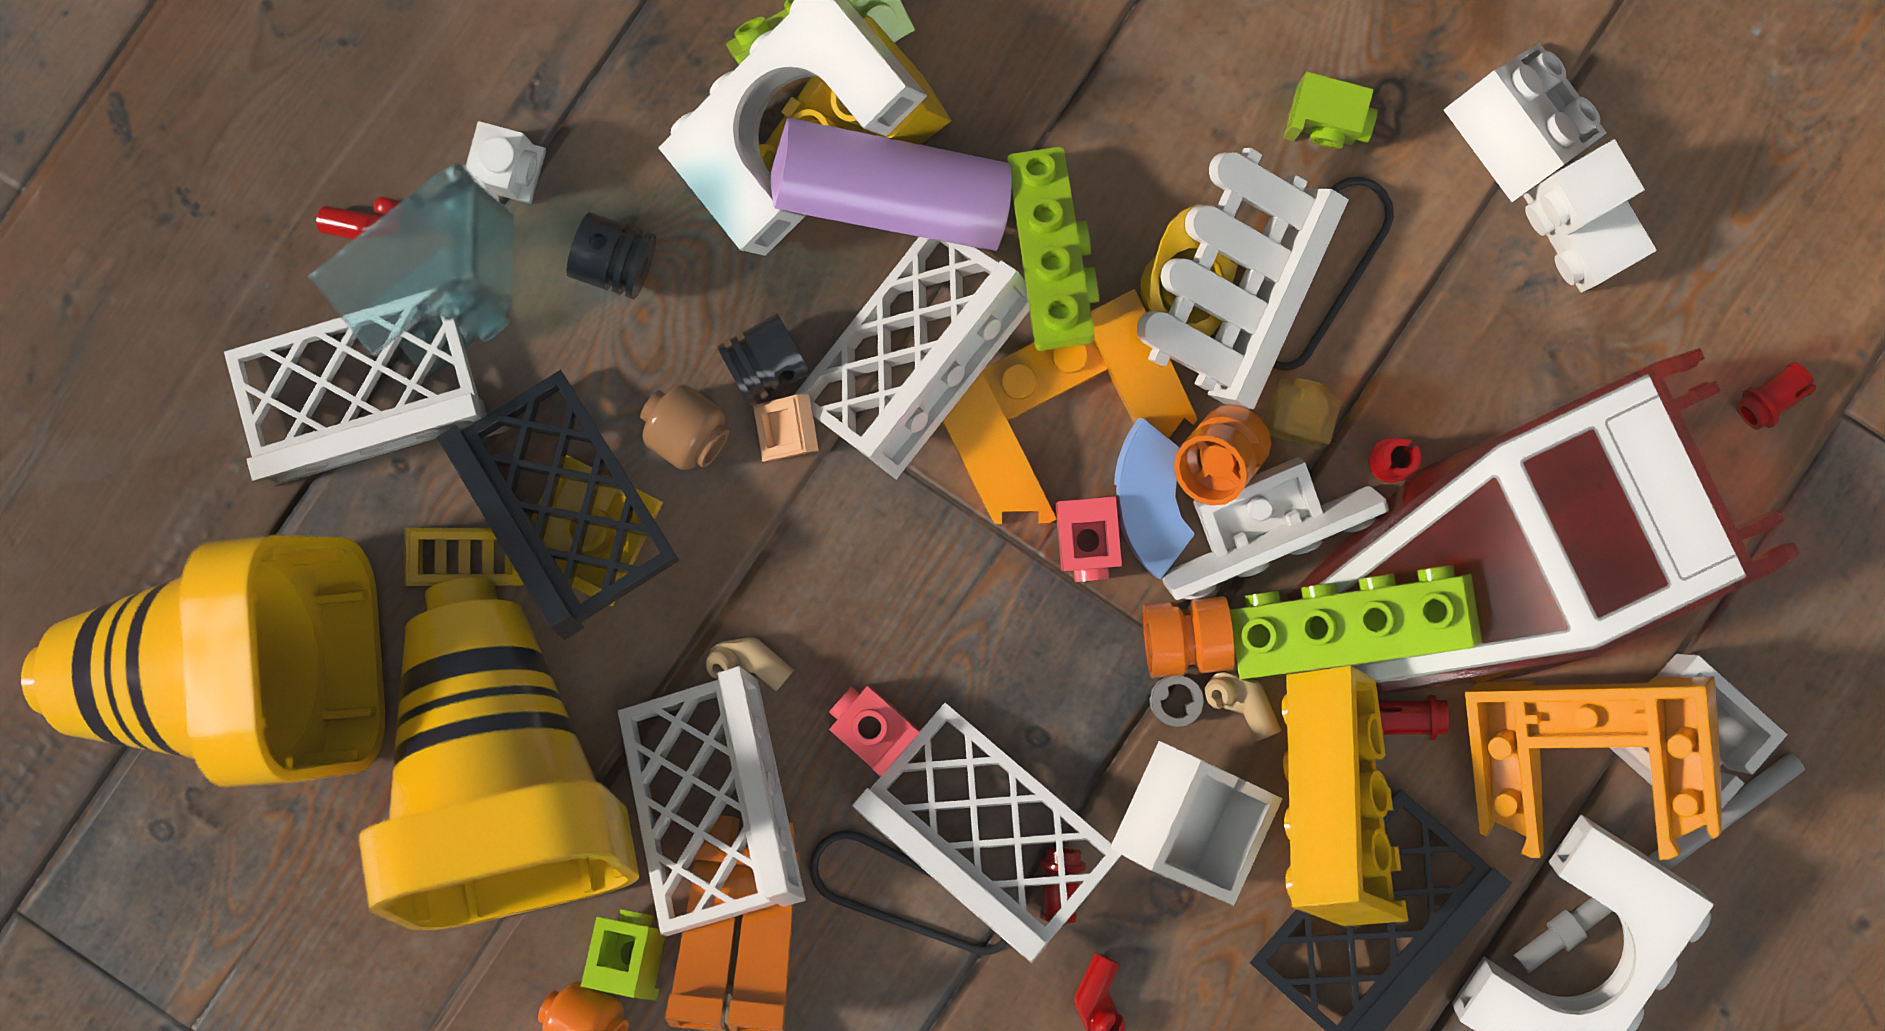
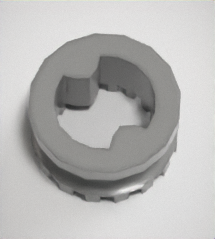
(1192, 708)

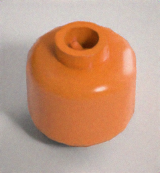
(582, 1010)

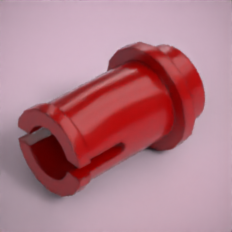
(1764, 404)
(1380, 459)
(1415, 717)
(1051, 893)

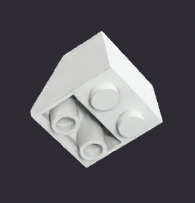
(1525, 120)

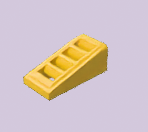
(414, 556)

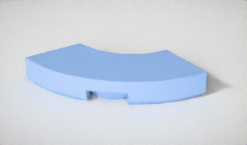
(1148, 500)

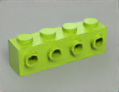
(1356, 625)

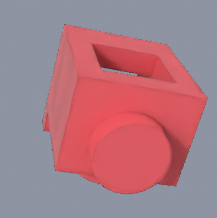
(1094, 515)
(895, 732)

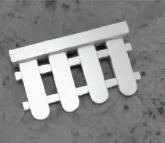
(1271, 291)

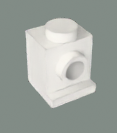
(505, 161)

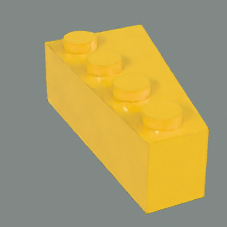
(1338, 800)

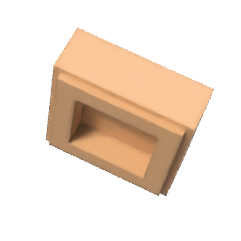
(785, 427)

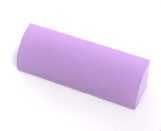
(891, 185)

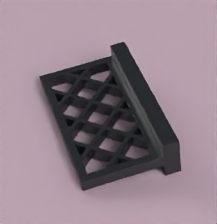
(514, 528)
(1418, 958)

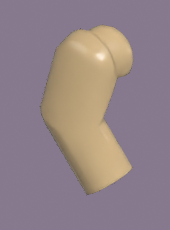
(752, 657)
(1245, 697)

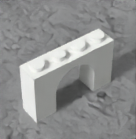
(719, 141)
(1657, 922)

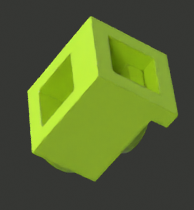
(1331, 112)
(608, 958)

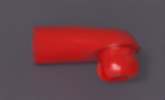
(351, 223)
(1093, 999)

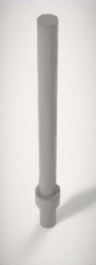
(1570, 929)

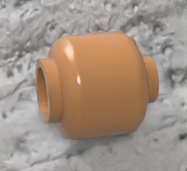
(684, 427)

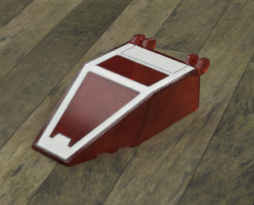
(1571, 532)

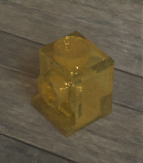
(1303, 413)

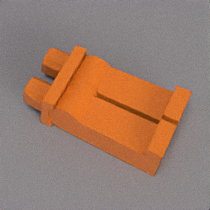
(707, 952)

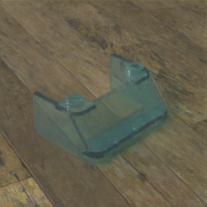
(428, 259)

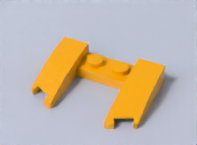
(1032, 377)
(1666, 714)

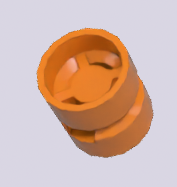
(1222, 455)
(1188, 637)

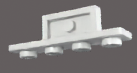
(1268, 520)

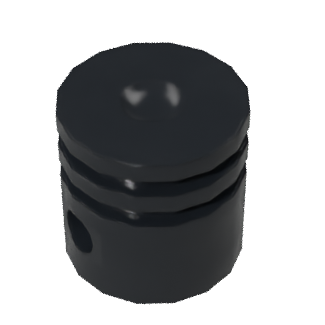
(610, 255)
(764, 360)

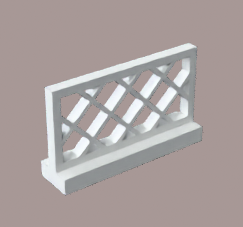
(942, 367)
(352, 438)
(758, 792)
(951, 868)

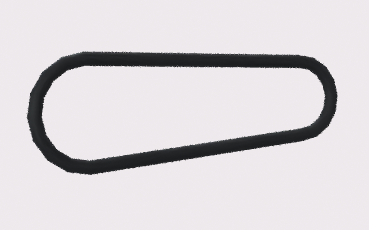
(1389, 215)
(880, 914)

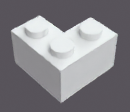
(1589, 217)

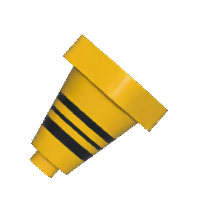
(244, 663)
(487, 778)

